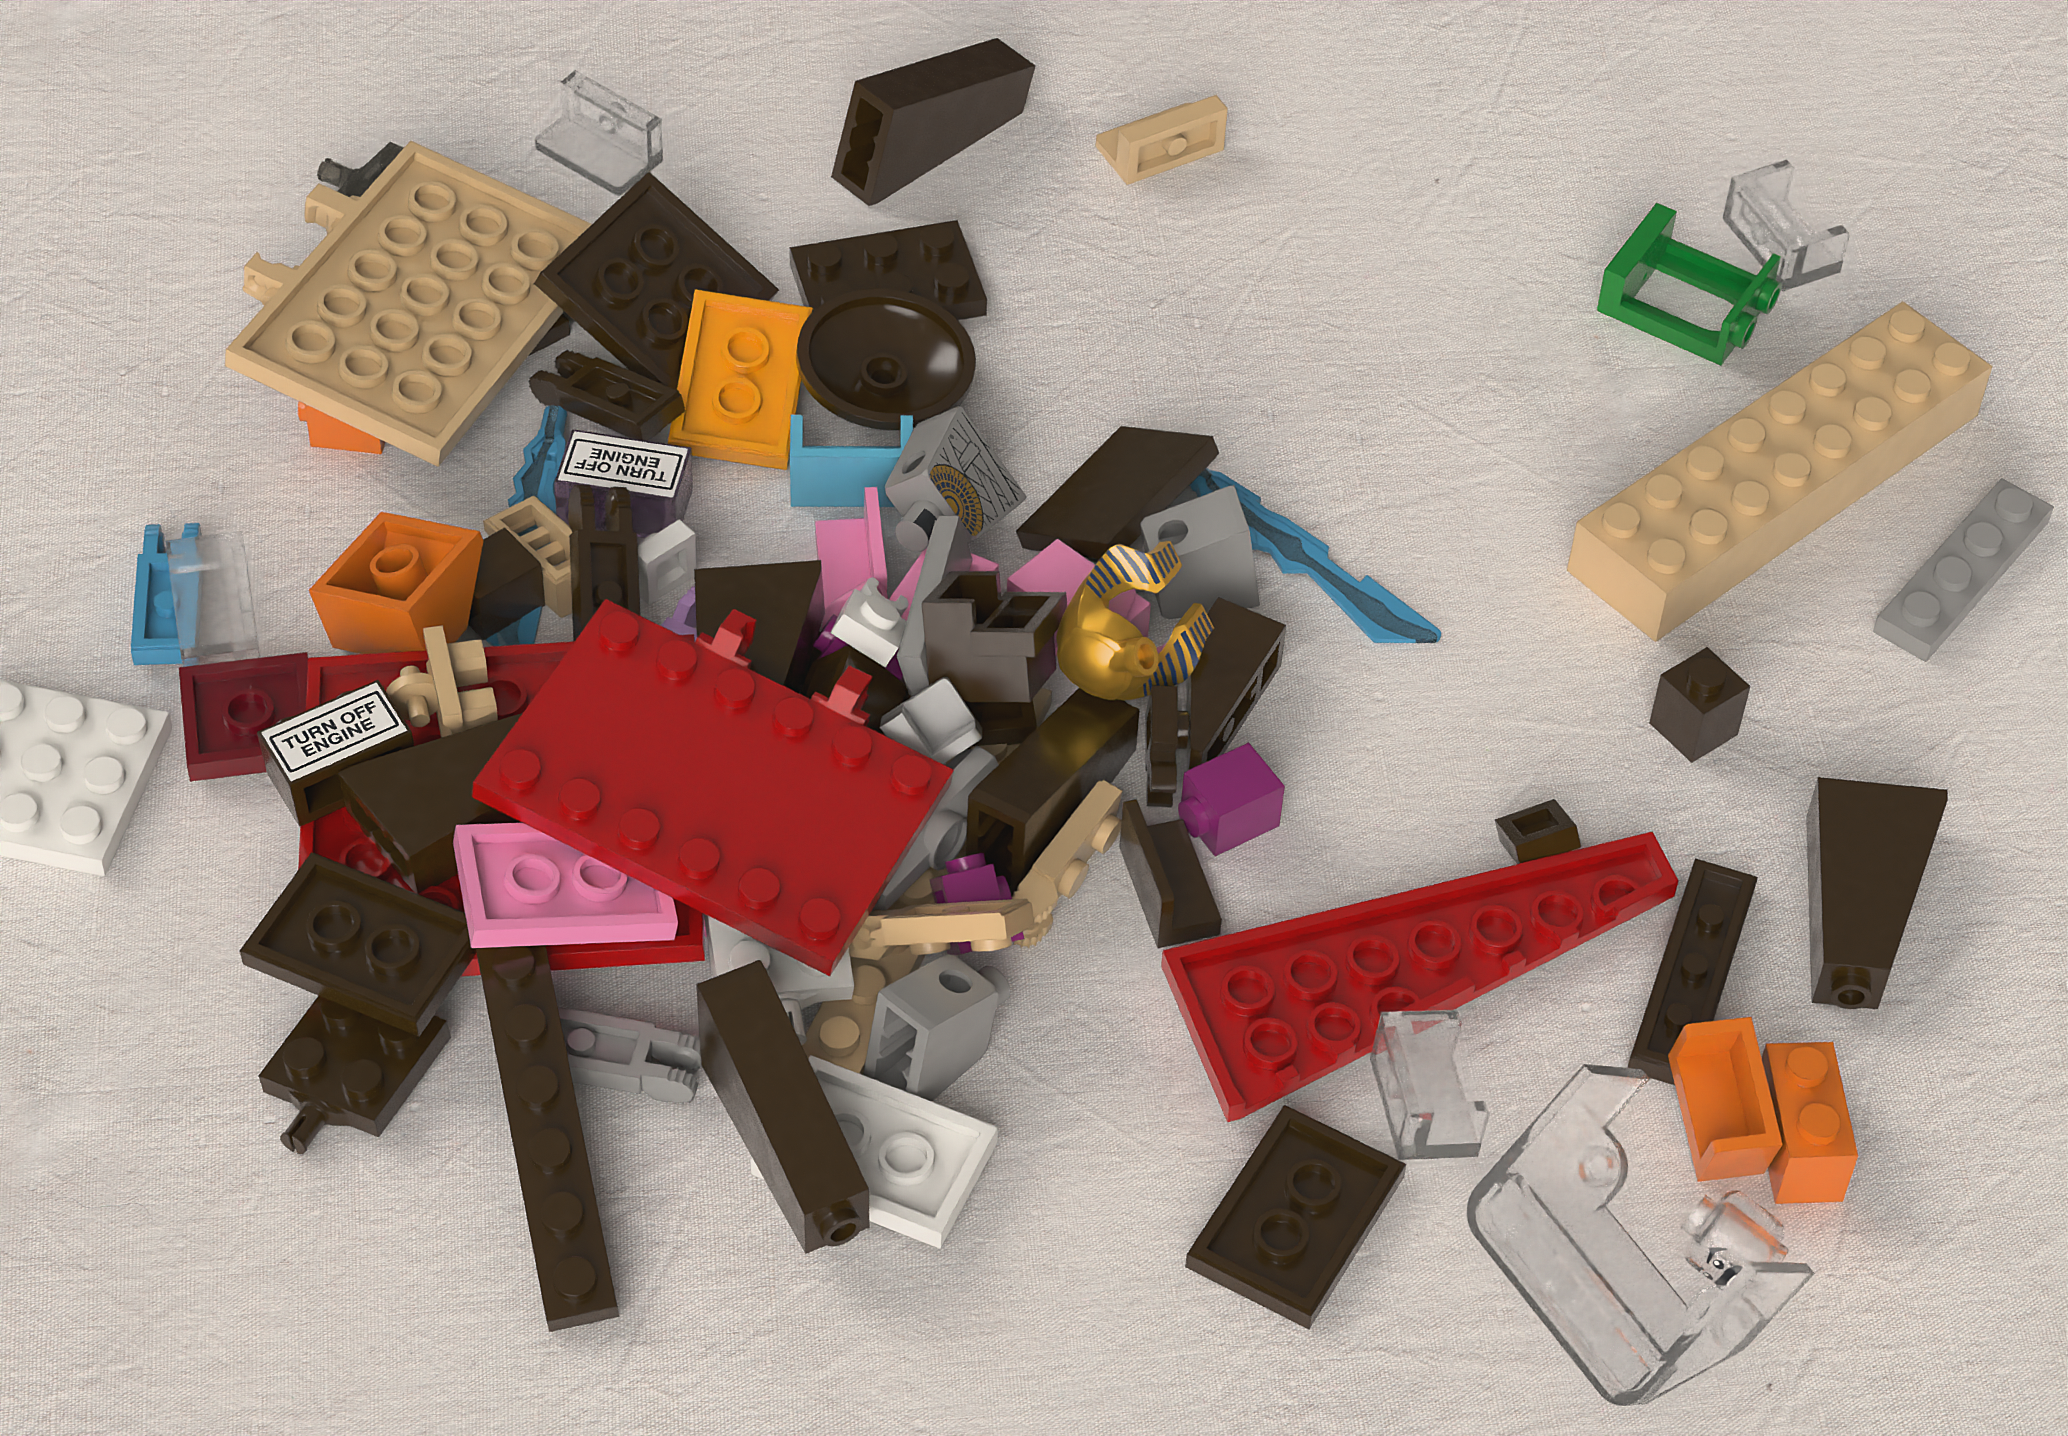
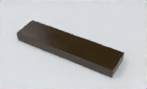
(1693, 962)

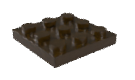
(637, 277)

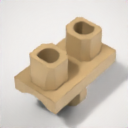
(448, 667)

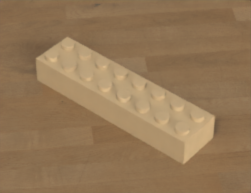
(1777, 470)

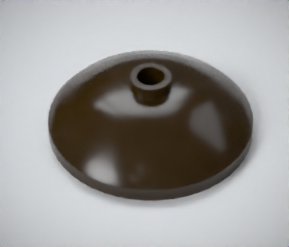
(885, 357)

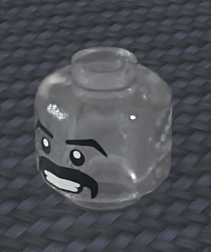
(1730, 1235)

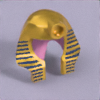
(1108, 652)

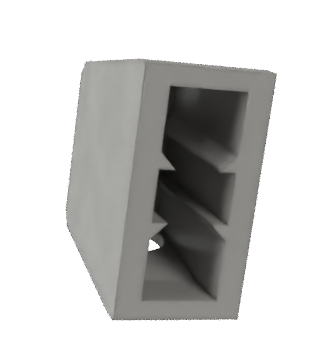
(1213, 551)
(933, 1025)

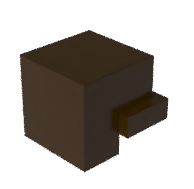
(990, 642)

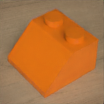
(397, 582)

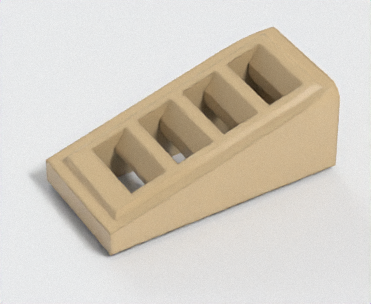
(550, 529)

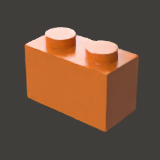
(1812, 1123)

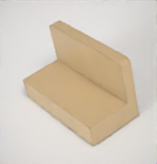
(1165, 139)

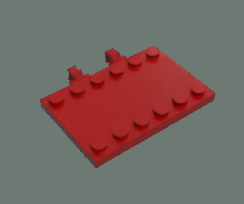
(717, 781)

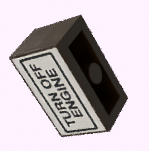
(313, 746)

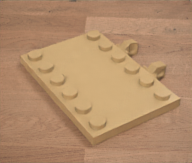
(407, 301)

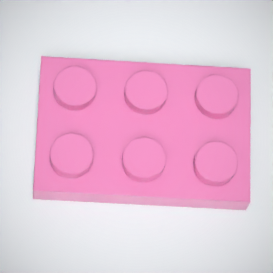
(542, 892)

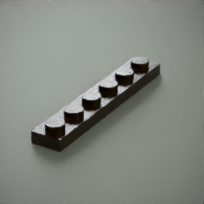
(547, 1137)

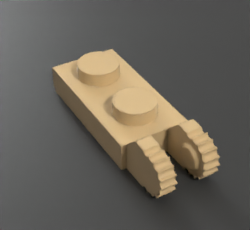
(1064, 861)

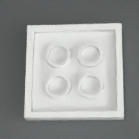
(72, 774)

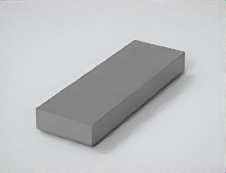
(945, 553)

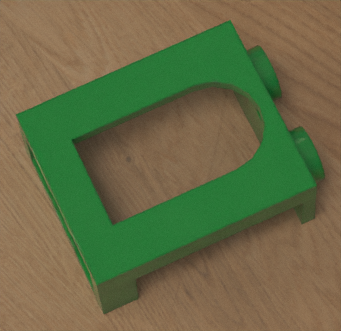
(1653, 249)

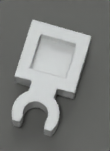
(872, 622)

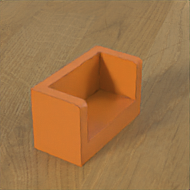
(1724, 1099)

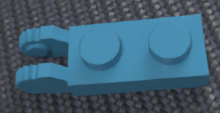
(154, 619)

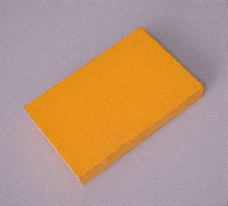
(739, 379)

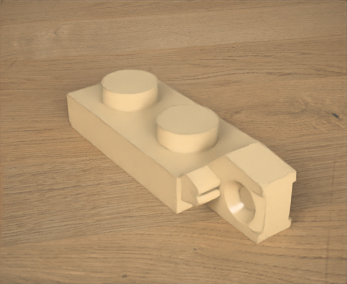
(933, 927)

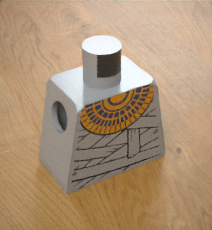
(949, 473)

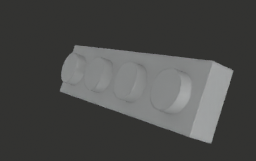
(1963, 570)

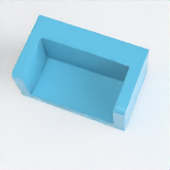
(839, 473)

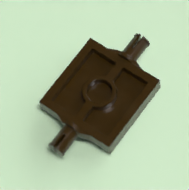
(347, 1070)

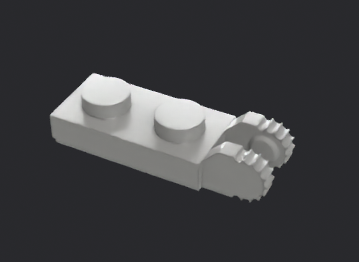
(618, 1055)

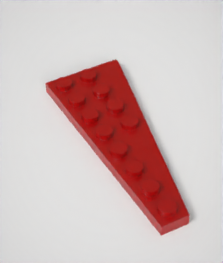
(1309, 991)

